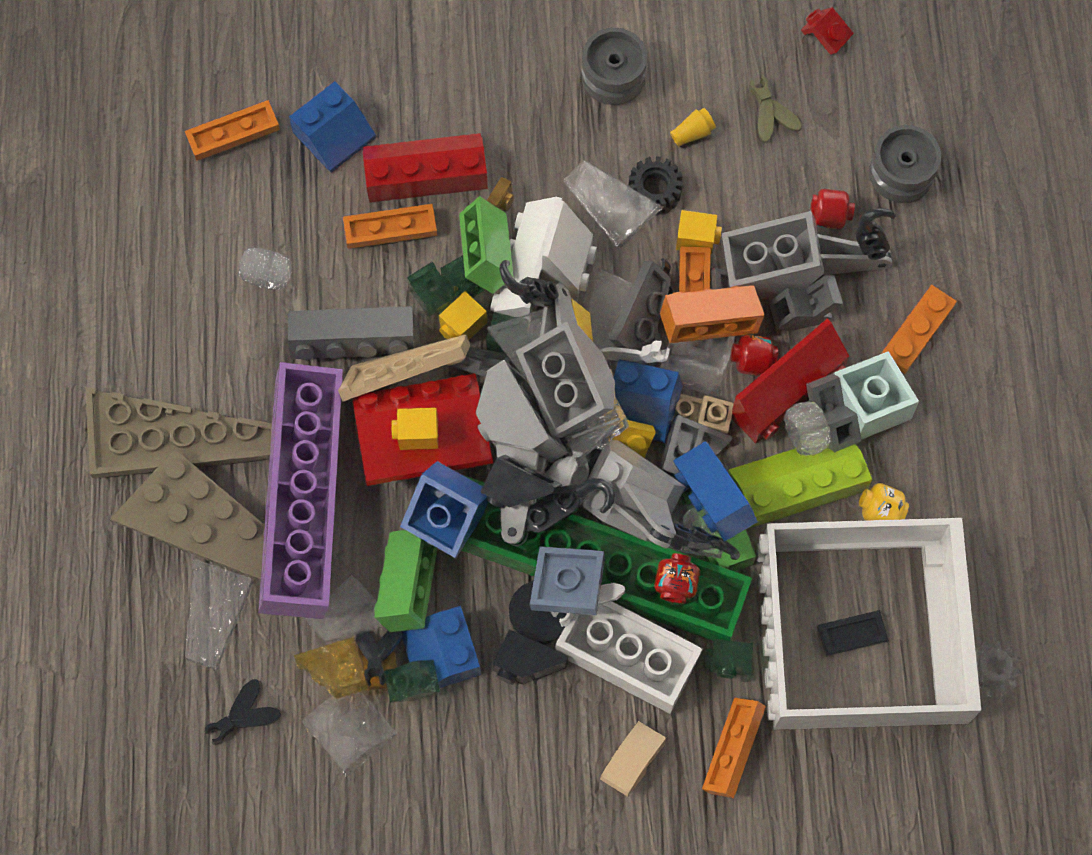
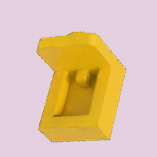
(637, 437)

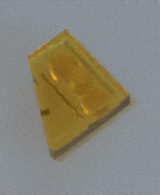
(335, 667)

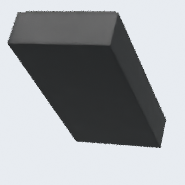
(852, 633)

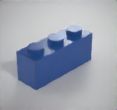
(714, 492)

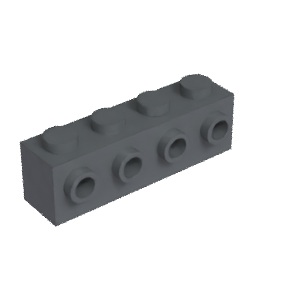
(350, 332)

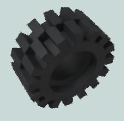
(658, 170)

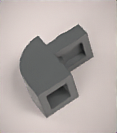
(806, 307)
(841, 420)

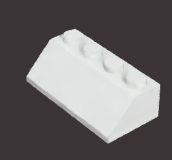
(526, 254)
(630, 653)

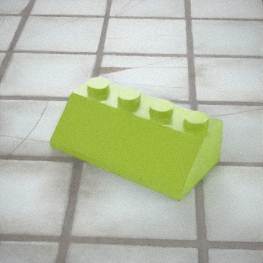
(798, 482)

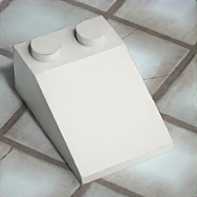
(568, 251)

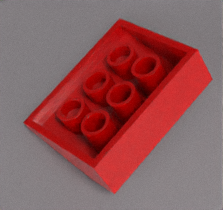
(458, 432)

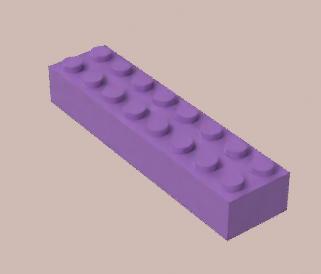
(301, 492)

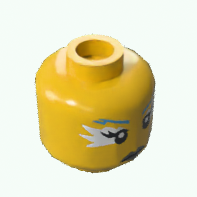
(883, 503)

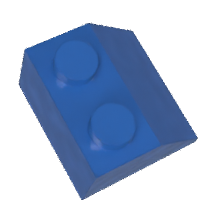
(332, 126)
(648, 395)
(445, 509)
(447, 643)

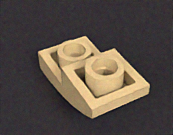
(706, 411)
(632, 758)

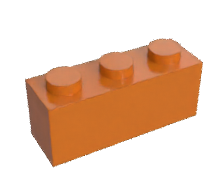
(711, 314)

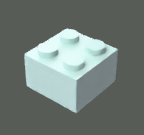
(877, 394)

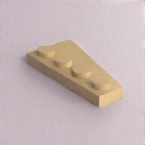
(402, 365)

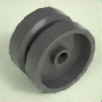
(614, 66)
(904, 163)

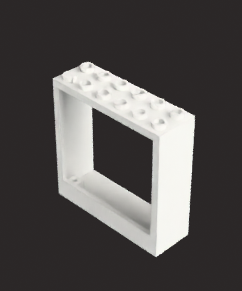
(947, 610)

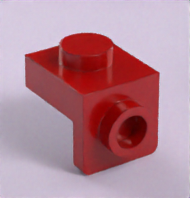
(828, 29)

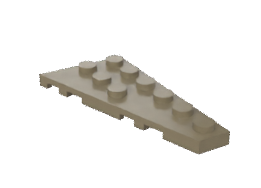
(139, 434)
(195, 516)

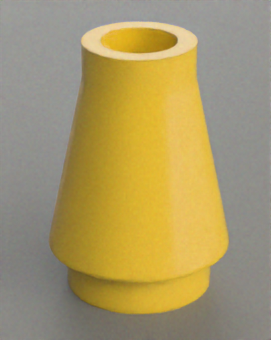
(695, 126)

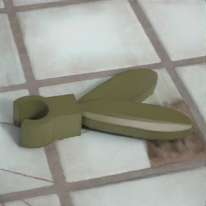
(771, 110)

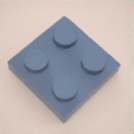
(567, 580)

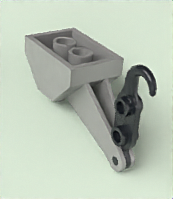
(793, 255)
(563, 363)
(519, 430)
(645, 502)

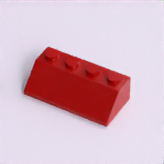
(425, 167)
(766, 400)

